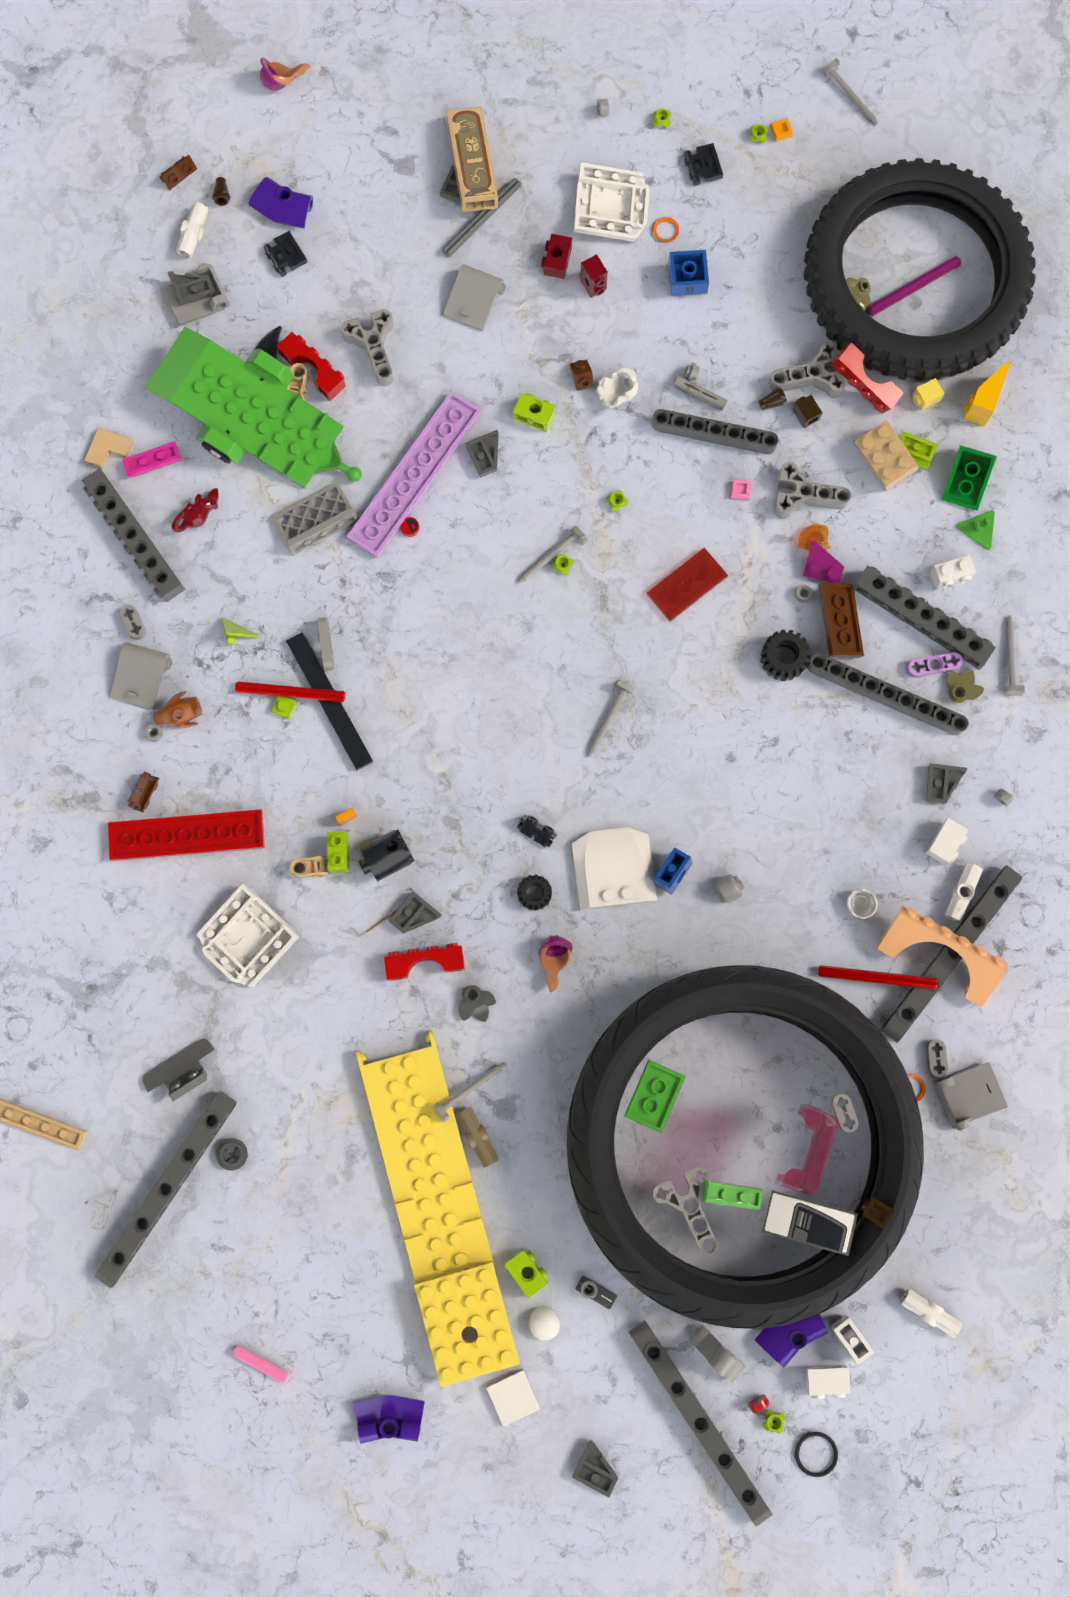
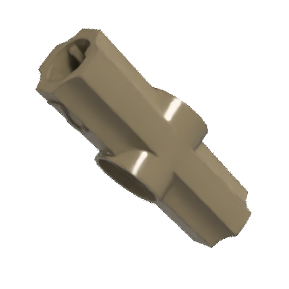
(477, 1137)

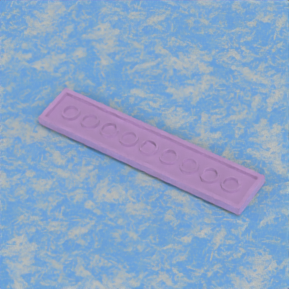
(414, 474)

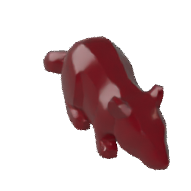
(197, 513)

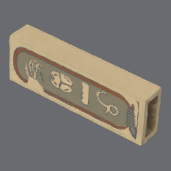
(472, 159)

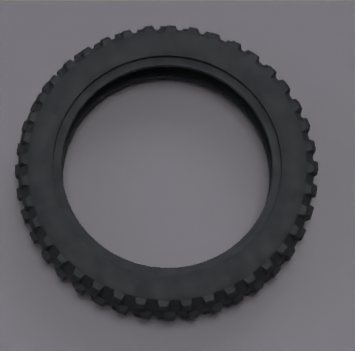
(940, 188)

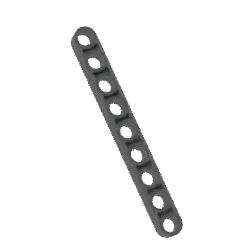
(896, 694)

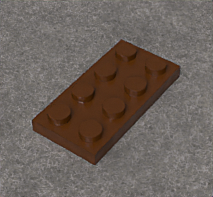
(841, 620)

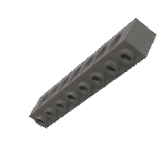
(93, 485)
(913, 618)

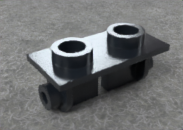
(531, 826)

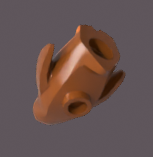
(179, 711)

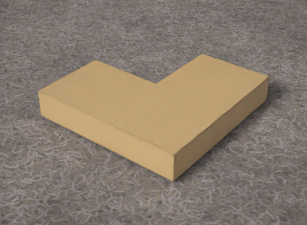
(105, 443)

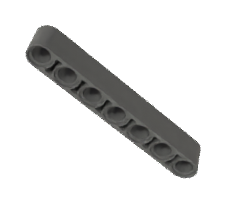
(723, 428)

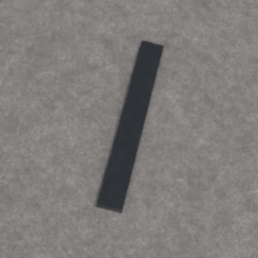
(334, 710)

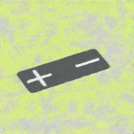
(604, 1297)

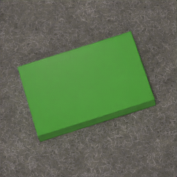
(654, 1096)

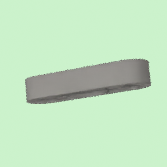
(325, 642)

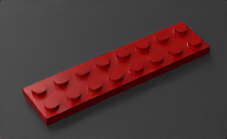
(186, 835)

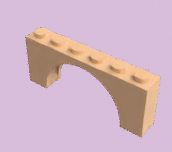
(912, 928)

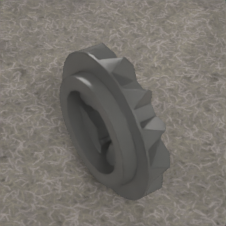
(222, 1154)

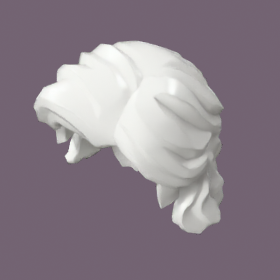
(617, 388)

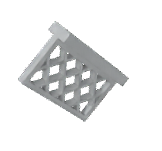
(321, 529)

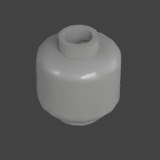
(729, 888)

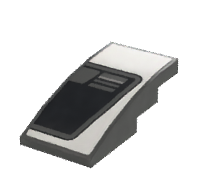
(810, 1223)

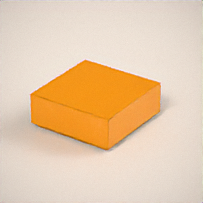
(781, 130)
(346, 816)

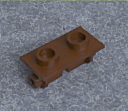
(178, 172)
(140, 800)

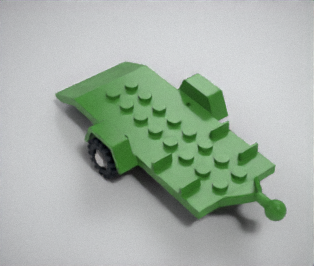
(246, 411)

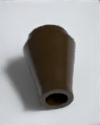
(221, 194)
(773, 399)

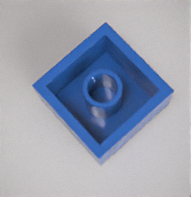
(688, 272)

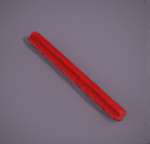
(290, 691)
(877, 977)

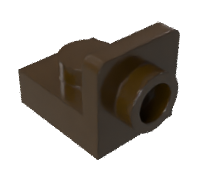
(877, 1212)

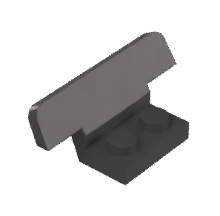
(181, 1072)

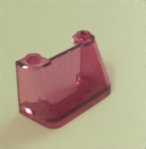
(810, 1176)

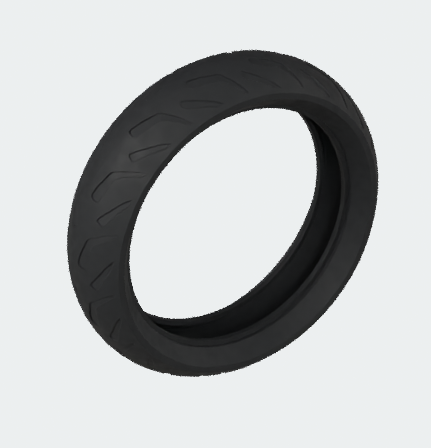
(894, 1138)

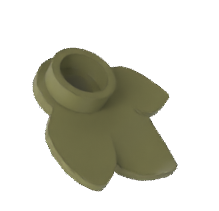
(860, 293)
(965, 685)

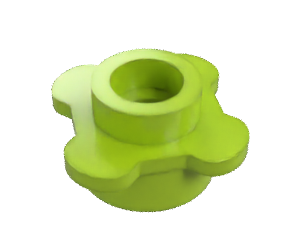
(662, 113)
(762, 130)
(612, 500)
(562, 559)
(777, 1427)

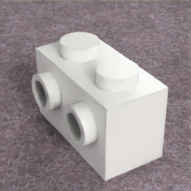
(952, 572)
(947, 841)
(827, 1381)

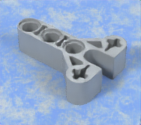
(377, 333)
(823, 380)
(798, 483)
(677, 1202)
(716, 1354)

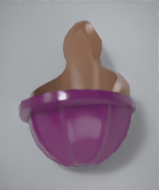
(277, 76)
(554, 956)

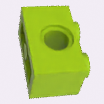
(539, 420)
(338, 852)
(531, 1284)

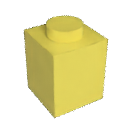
(928, 394)

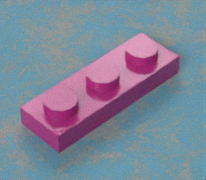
(151, 459)

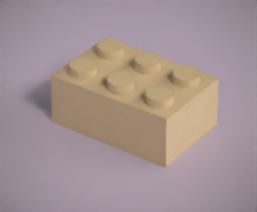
(886, 455)

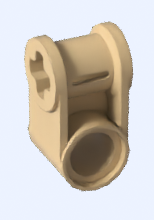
(298, 384)
(311, 867)

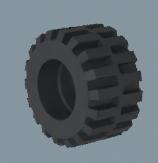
(791, 641)

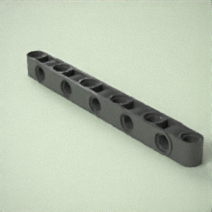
(943, 964)
(157, 1200)
(708, 1433)

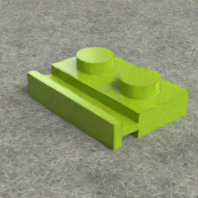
(920, 449)

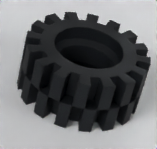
(538, 881)

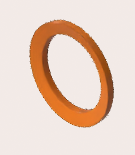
(666, 219)
(923, 1088)

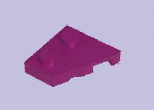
(822, 565)

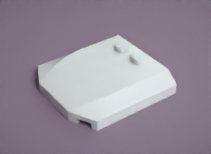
(610, 202)
(613, 868)
(246, 937)

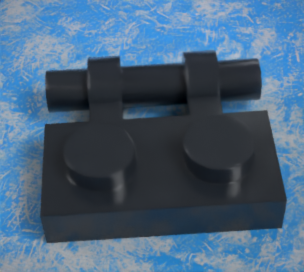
(708, 161)
(289, 249)

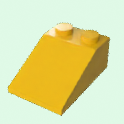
(983, 402)

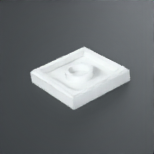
(513, 1398)

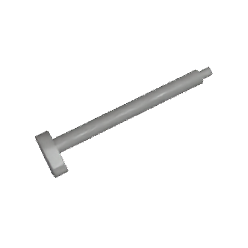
(831, 69)
(576, 533)
(625, 688)
(1012, 689)
(440, 1109)

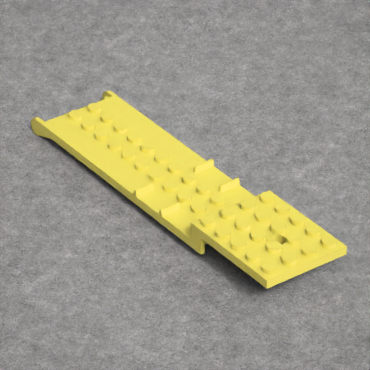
(438, 1215)

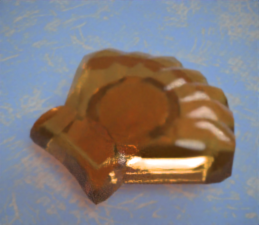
(816, 533)

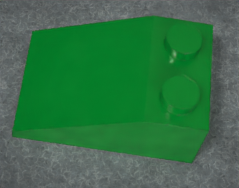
(968, 477)

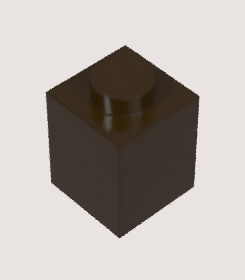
(807, 411)

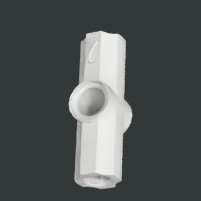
(192, 230)
(958, 903)
(931, 1313)

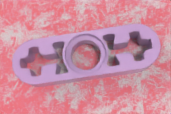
(939, 658)

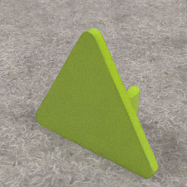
(232, 630)

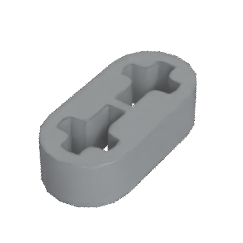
(129, 623)
(942, 1058)
(849, 1111)

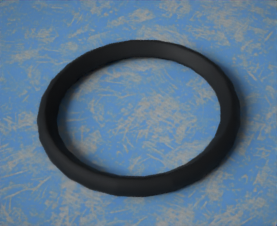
(820, 1474)

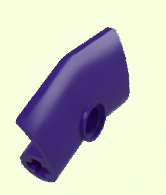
(269, 202)
(778, 1340)
(401, 1411)

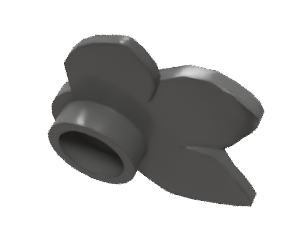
(478, 1006)

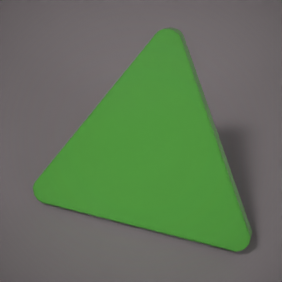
(979, 529)

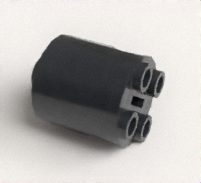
(385, 855)

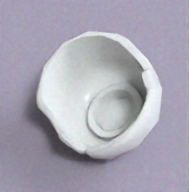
(862, 903)
(544, 1323)

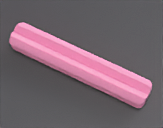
(260, 1364)

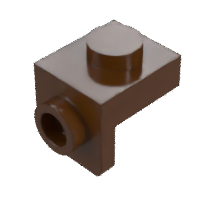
(582, 374)

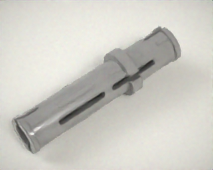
(699, 392)

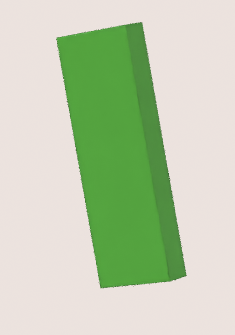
(732, 1195)

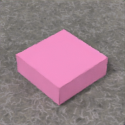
(740, 489)

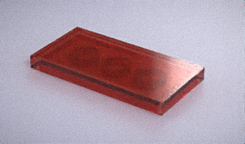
(687, 584)

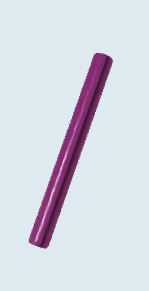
(914, 286)

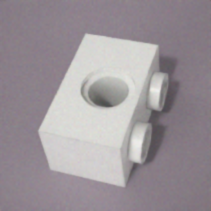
(852, 1339)

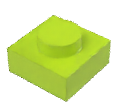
(284, 707)

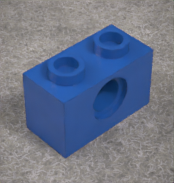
(673, 871)

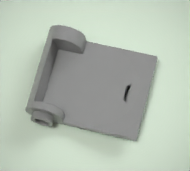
(473, 295)
(200, 308)
(139, 672)
(968, 1095)

